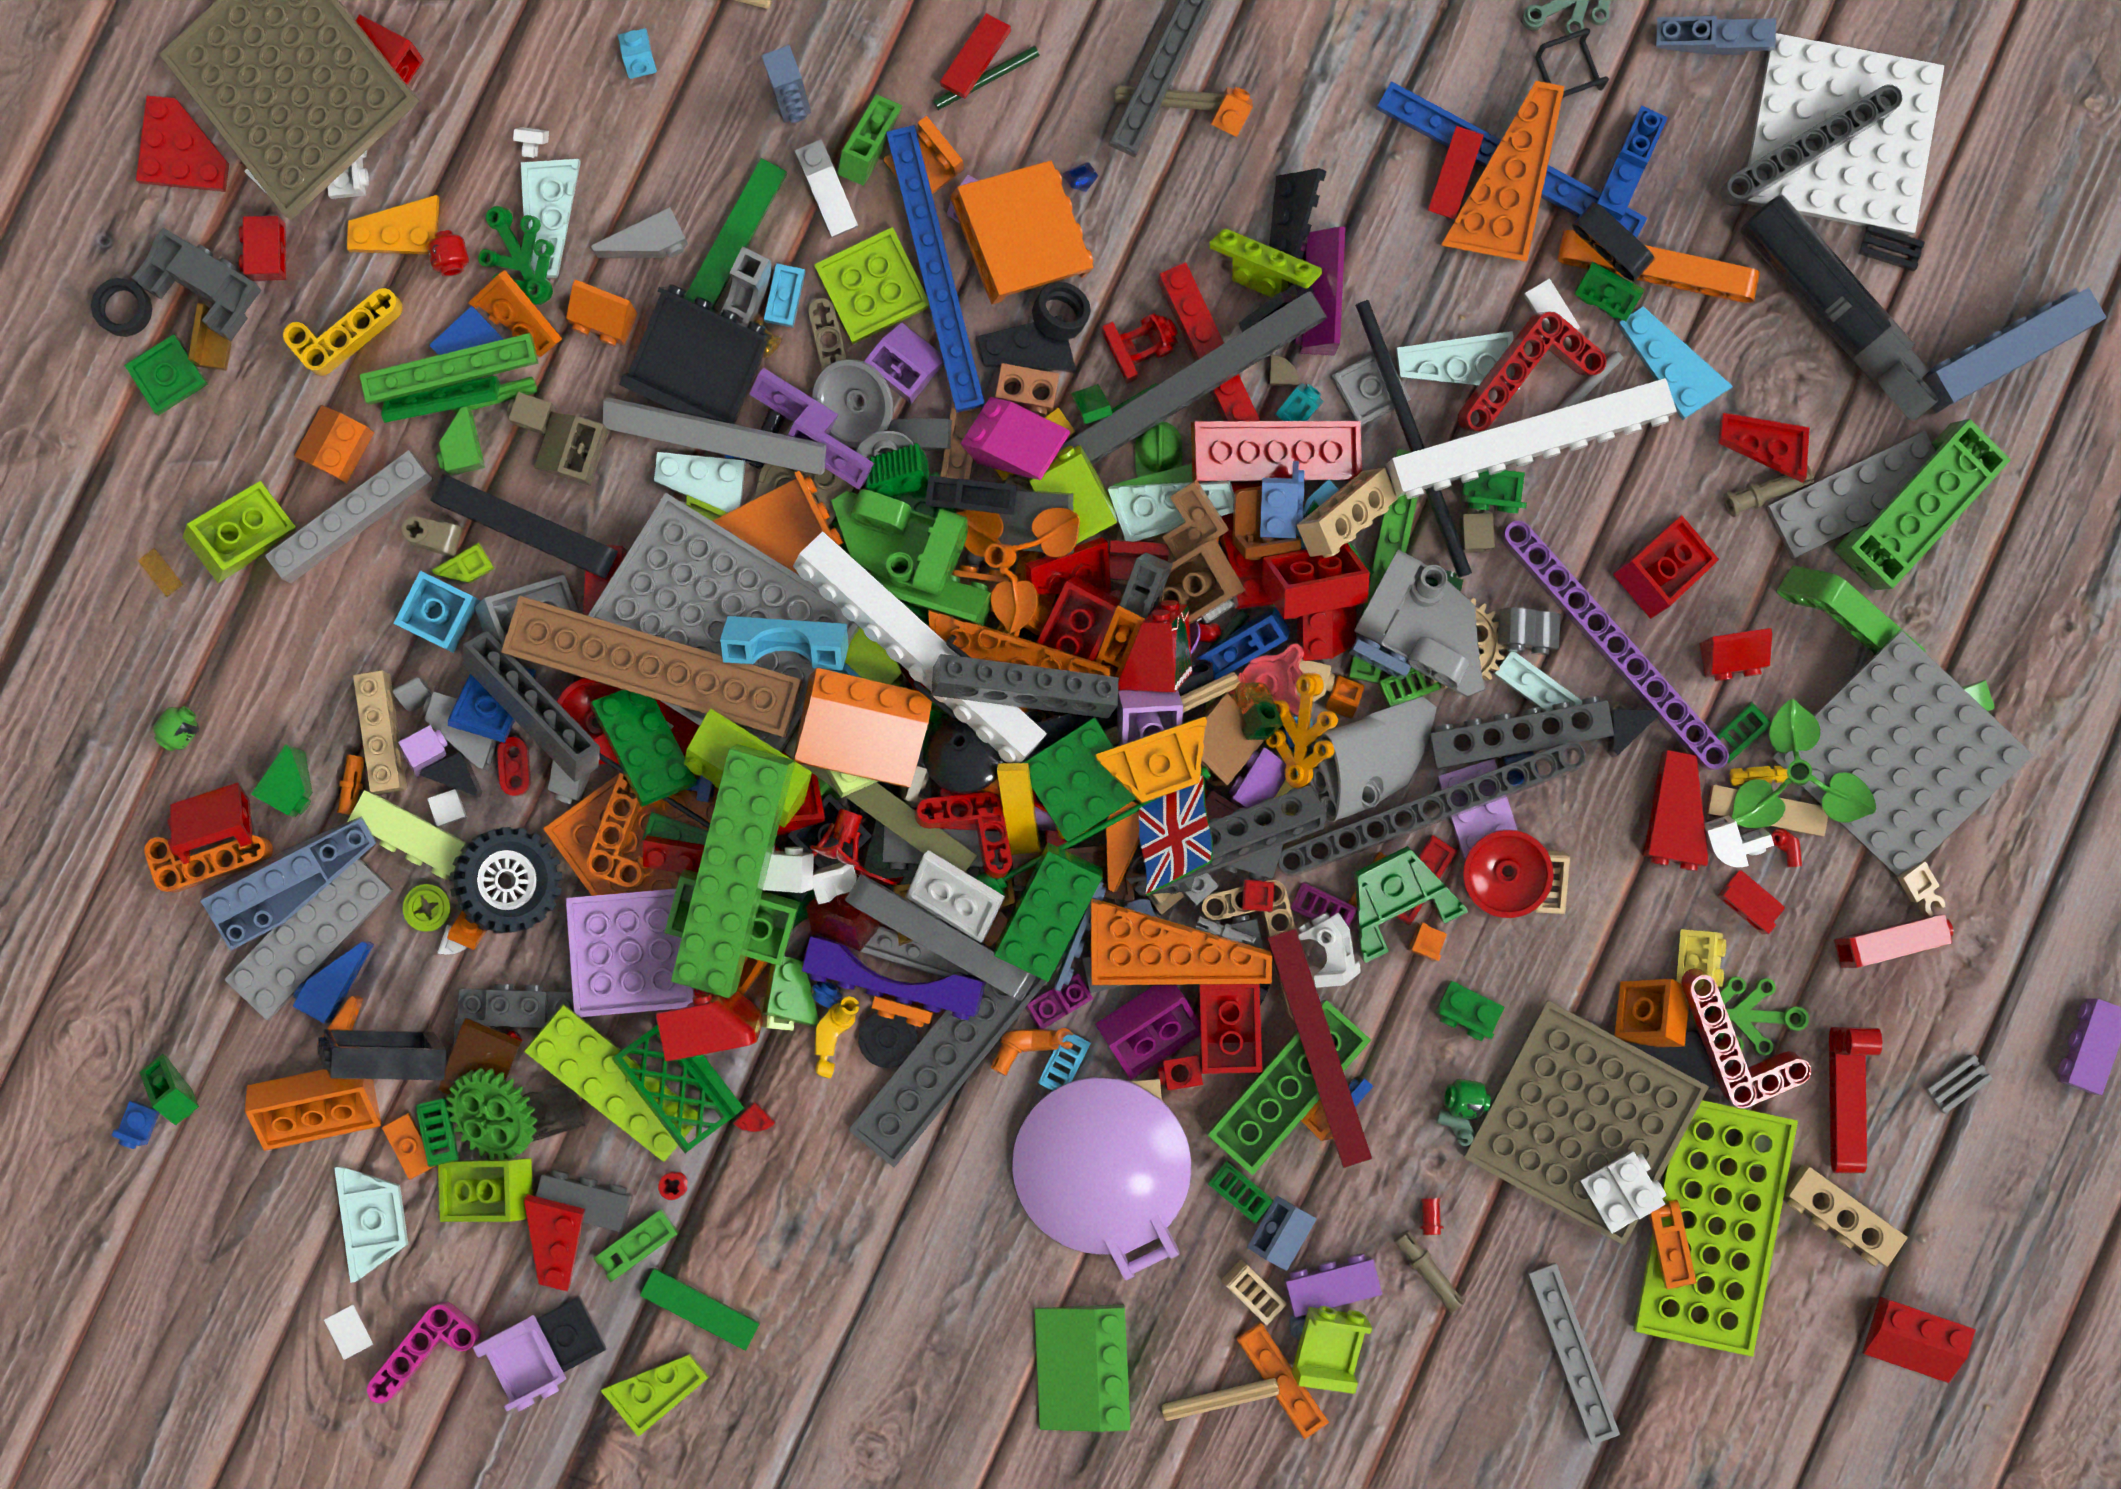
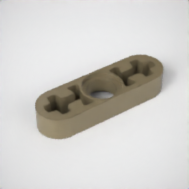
(816, 322)

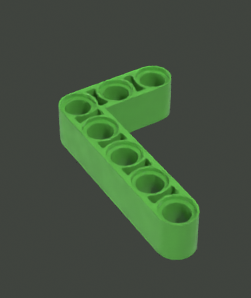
(1842, 603)

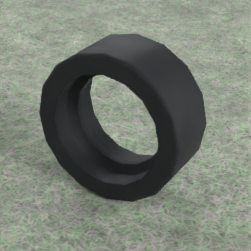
(103, 294)
(1068, 294)

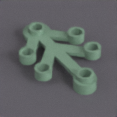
(1558, 5)

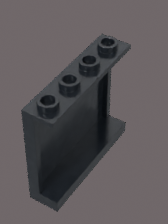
(696, 357)

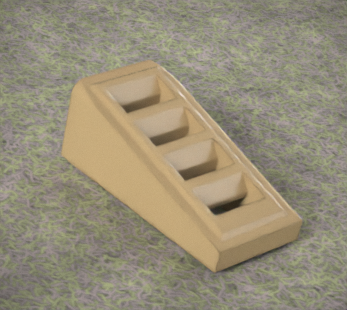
(1563, 871)
(1232, 1278)

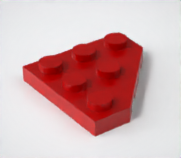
(177, 150)

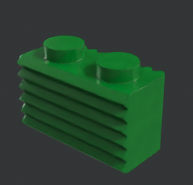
(898, 471)

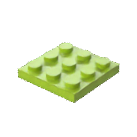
(872, 285)

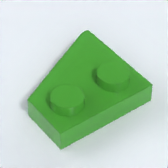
(790, 994)

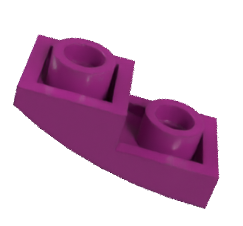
(1056, 1004)

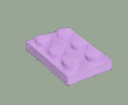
(1480, 821)

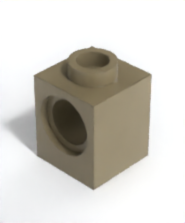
(530, 413)
(1476, 531)

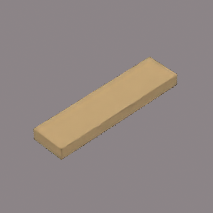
(1797, 816)

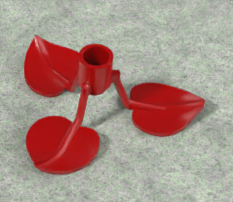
(846, 829)

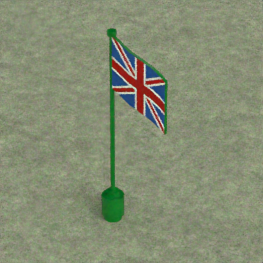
(1171, 835)

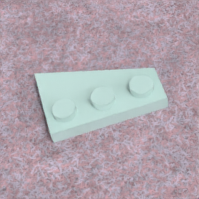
(704, 478)

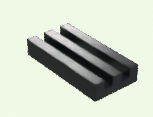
(1895, 237)

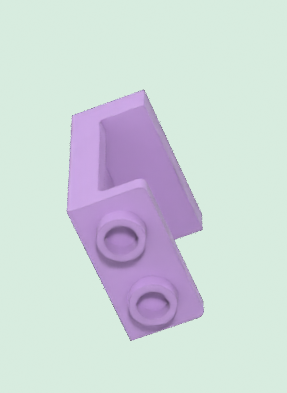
(523, 1363)

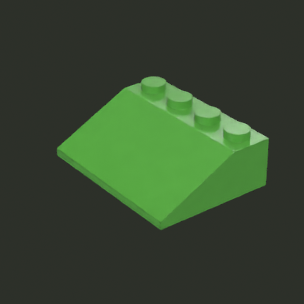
(1082, 1368)

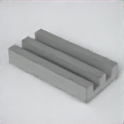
(1979, 1070)

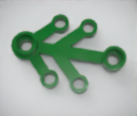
(521, 256)

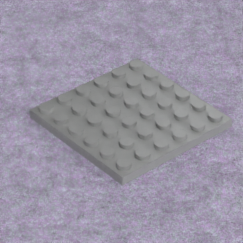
(1917, 748)

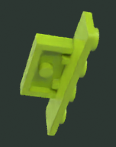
(1263, 266)

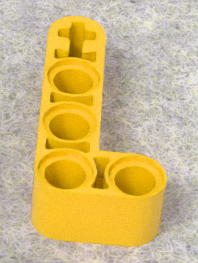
(345, 326)

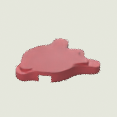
(1279, 674)

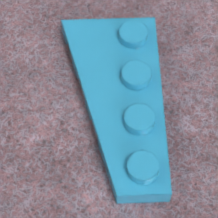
(1666, 356)

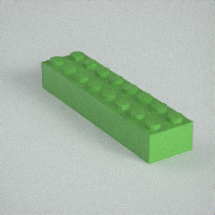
(733, 870)

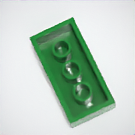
(1048, 912)

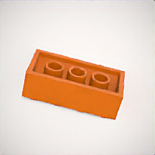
(310, 1108)

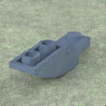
(1715, 36)

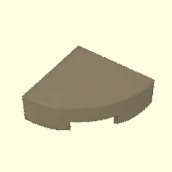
(1282, 372)

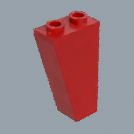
(1676, 814)

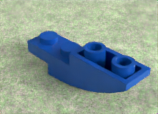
(1631, 161)

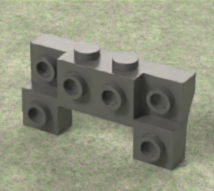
(196, 269)
(510, 1006)

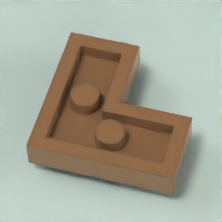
(1200, 524)

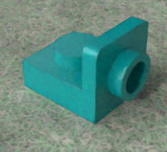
(1300, 404)

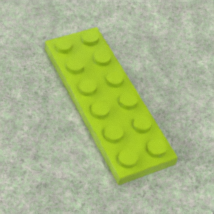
(585, 1064)

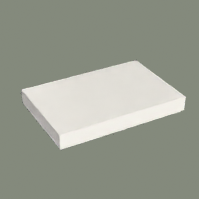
(954, 896)

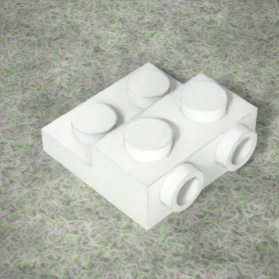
(1624, 1191)

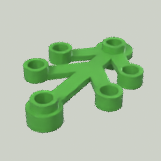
(1743, 1015)

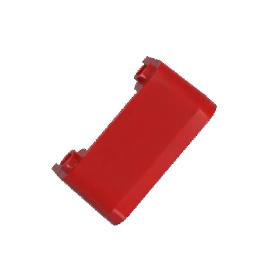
(709, 1025)

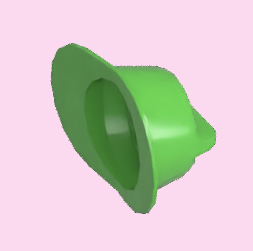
(1158, 450)

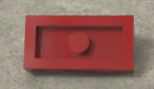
(1124, 554)
(1751, 902)

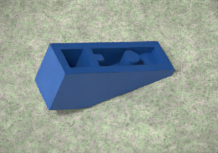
(1247, 643)
(327, 989)

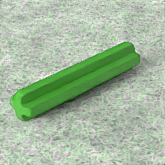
(507, 392)

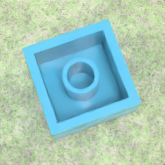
(436, 611)

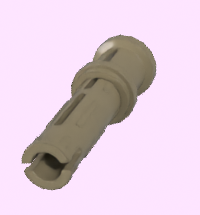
(1756, 494)

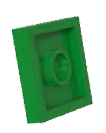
(166, 374)

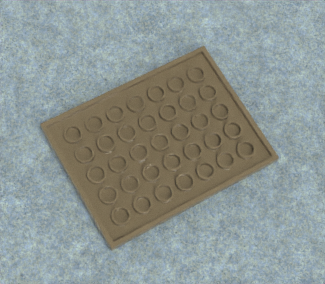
(289, 90)

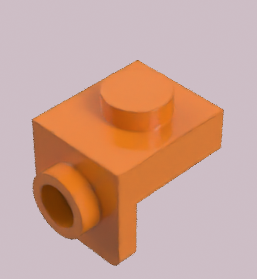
(1233, 110)

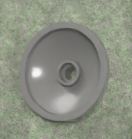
(840, 391)

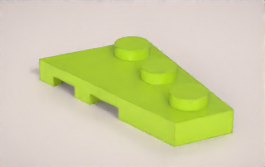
(655, 1392)

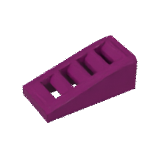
(1301, 894)

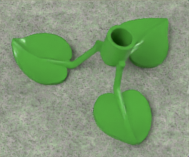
(1793, 731)

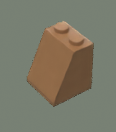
(1224, 740)

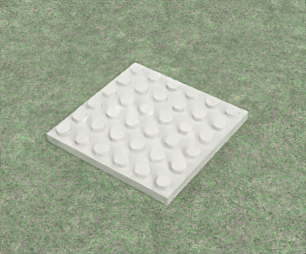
(1873, 175)

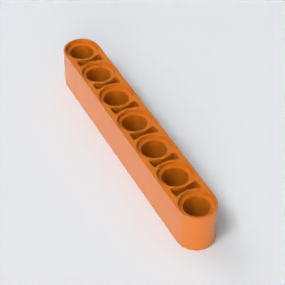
(1673, 270)

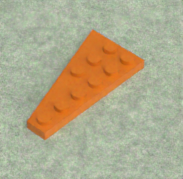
(1507, 197)
(998, 646)
(1155, 951)

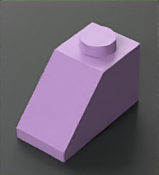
(423, 748)

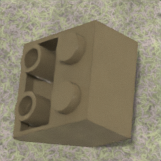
(572, 447)

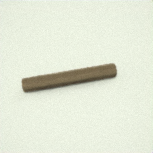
(1176, 98)

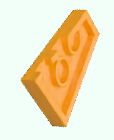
(397, 229)

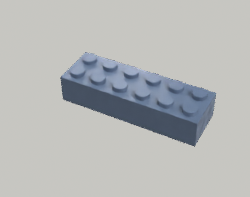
(2013, 346)

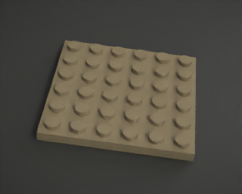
(1577, 1106)

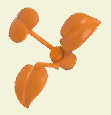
(1013, 600)

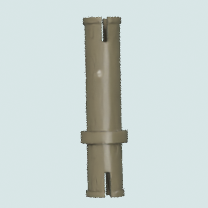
(1422, 1262)

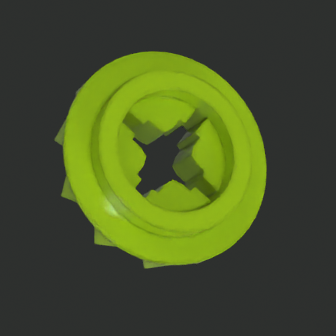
(414, 901)

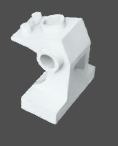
(1340, 958)

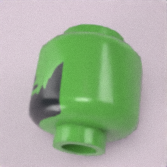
(175, 728)

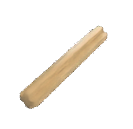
(1220, 1399)

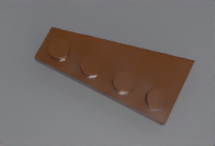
(1094, 854)

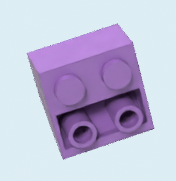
(905, 362)
(1261, 781)

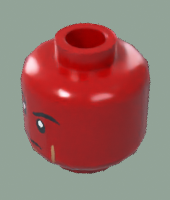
(448, 253)

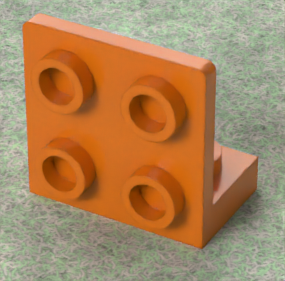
(939, 156)

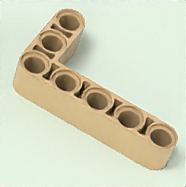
(1230, 909)

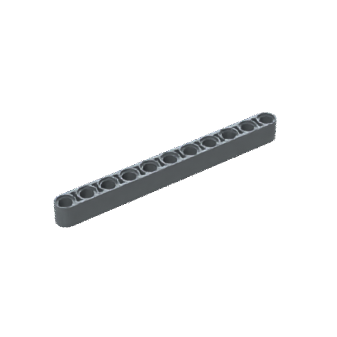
(1200, 378)
(1442, 799)

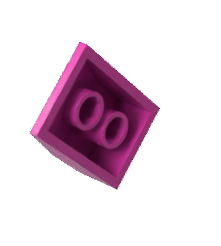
(1014, 439)

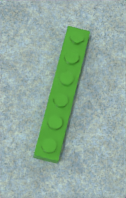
(449, 368)

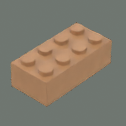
(1201, 580)

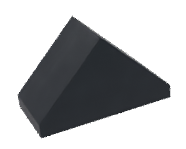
(1627, 726)
(454, 772)

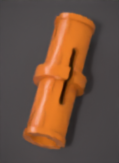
(351, 784)

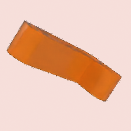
(614, 851)
(211, 859)

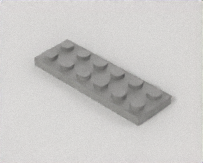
(1847, 497)
(307, 939)

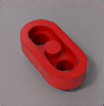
(513, 767)

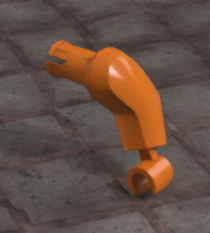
(1024, 1041)

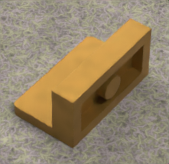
(206, 346)

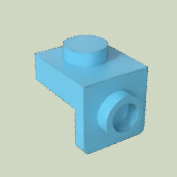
(637, 53)

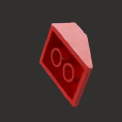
(1666, 567)
(1230, 1028)

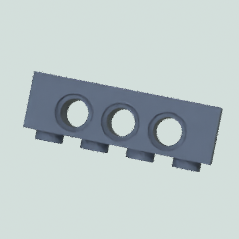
(787, 84)

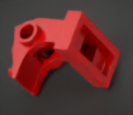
(1162, 336)

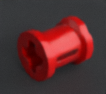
(664, 1183)

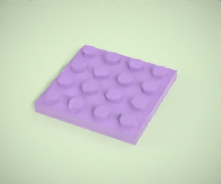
(623, 955)

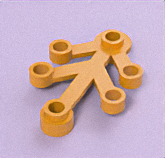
(1302, 734)

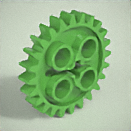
(491, 1114)

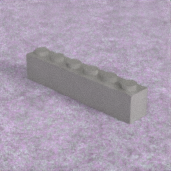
(348, 517)

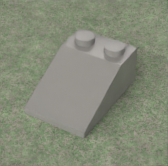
(497, 610)

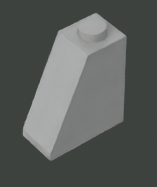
(474, 747)

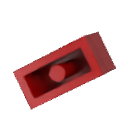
(263, 248)

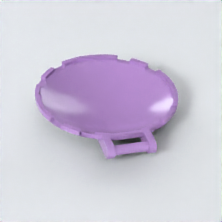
(1103, 1169)

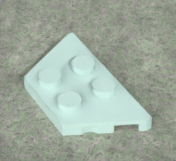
(370, 1220)

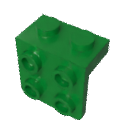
(1497, 489)

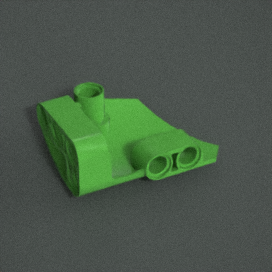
(889, 534)

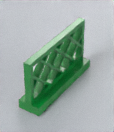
(700, 1073)

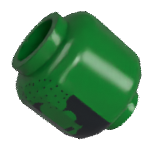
(1466, 1099)

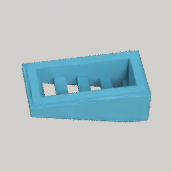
(1052, 1085)

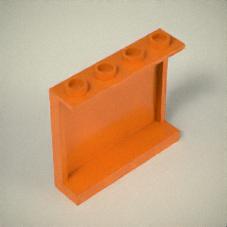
(1021, 230)

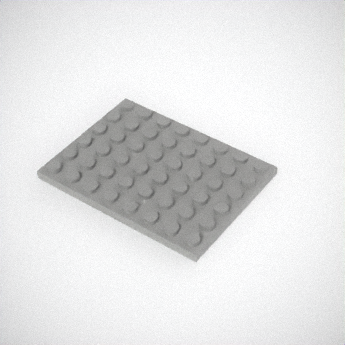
(694, 574)

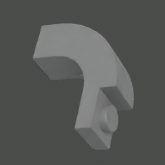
(749, 284)

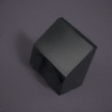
(813, 834)

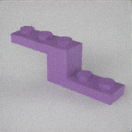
(811, 423)

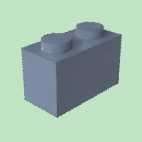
(1281, 1233)

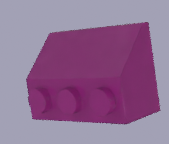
(1149, 1028)

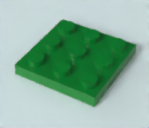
(1074, 784)

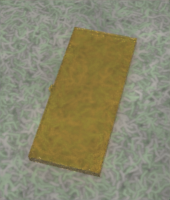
(160, 572)

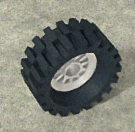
(536, 865)

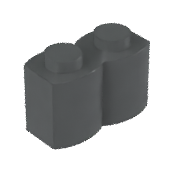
(1529, 629)

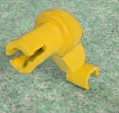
(833, 1024)

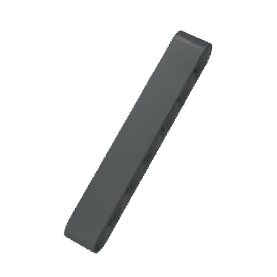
(1821, 136)
(938, 936)

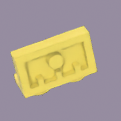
(1701, 951)

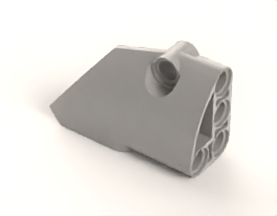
(1425, 624)
(1371, 757)

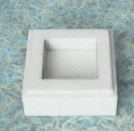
(447, 807)

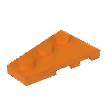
(513, 309)

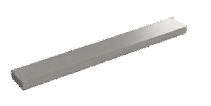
(714, 436)

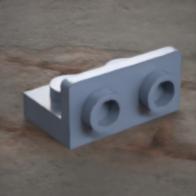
(1380, 657)

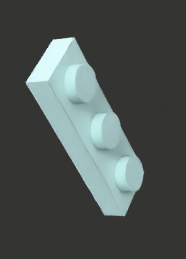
(1533, 683)

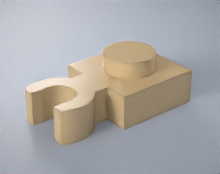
(1919, 886)

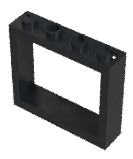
(382, 1055)

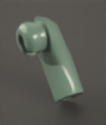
(1461, 1127)

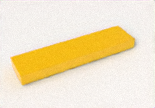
(1018, 807)

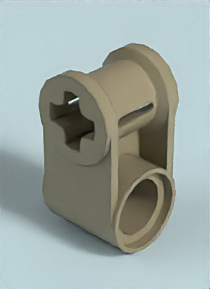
(436, 535)

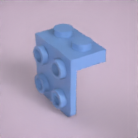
(1282, 504)

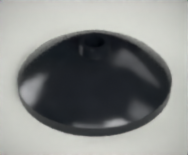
(963, 767)

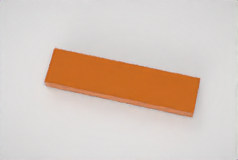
(1272, 1364)

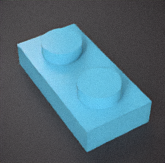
(784, 295)

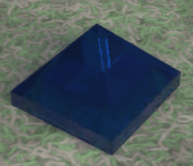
(1081, 177)

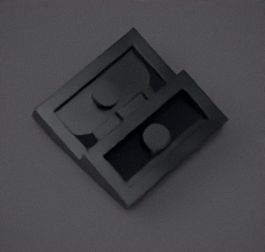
(1272, 305)

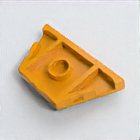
(1159, 761)

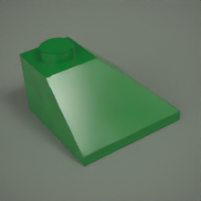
(286, 783)

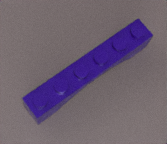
(835, 961)

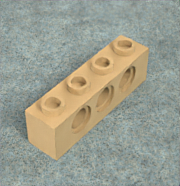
(1347, 512)
(380, 732)
(1885, 1239)

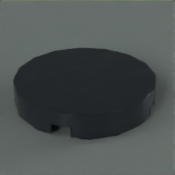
(886, 1040)

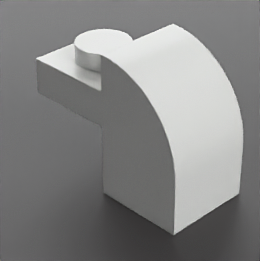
(1731, 847)

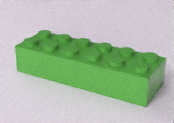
(1280, 1095)

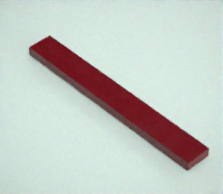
(1319, 1048)

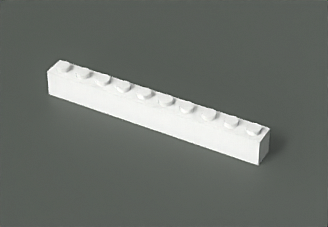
(1531, 438)
(909, 643)

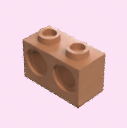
(1029, 381)

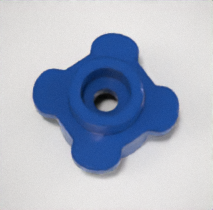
(826, 993)

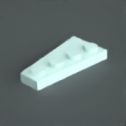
(549, 196)
(1454, 360)
(1150, 511)

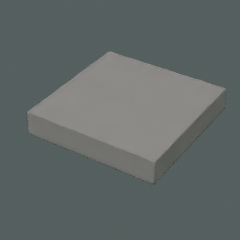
(1365, 390)

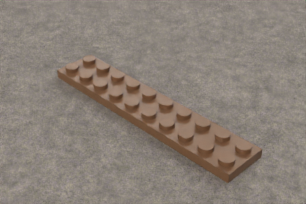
(651, 666)

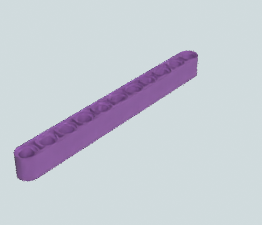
(1628, 650)

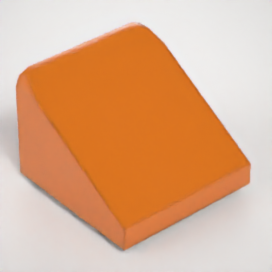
(1345, 697)

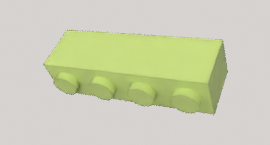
(408, 833)

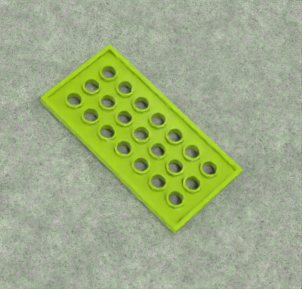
(1757, 1249)

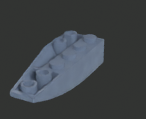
(283, 883)

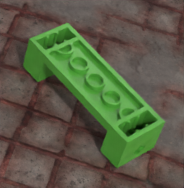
(1924, 506)

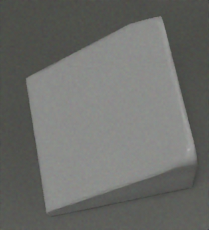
(413, 694)

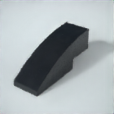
(971, 495)

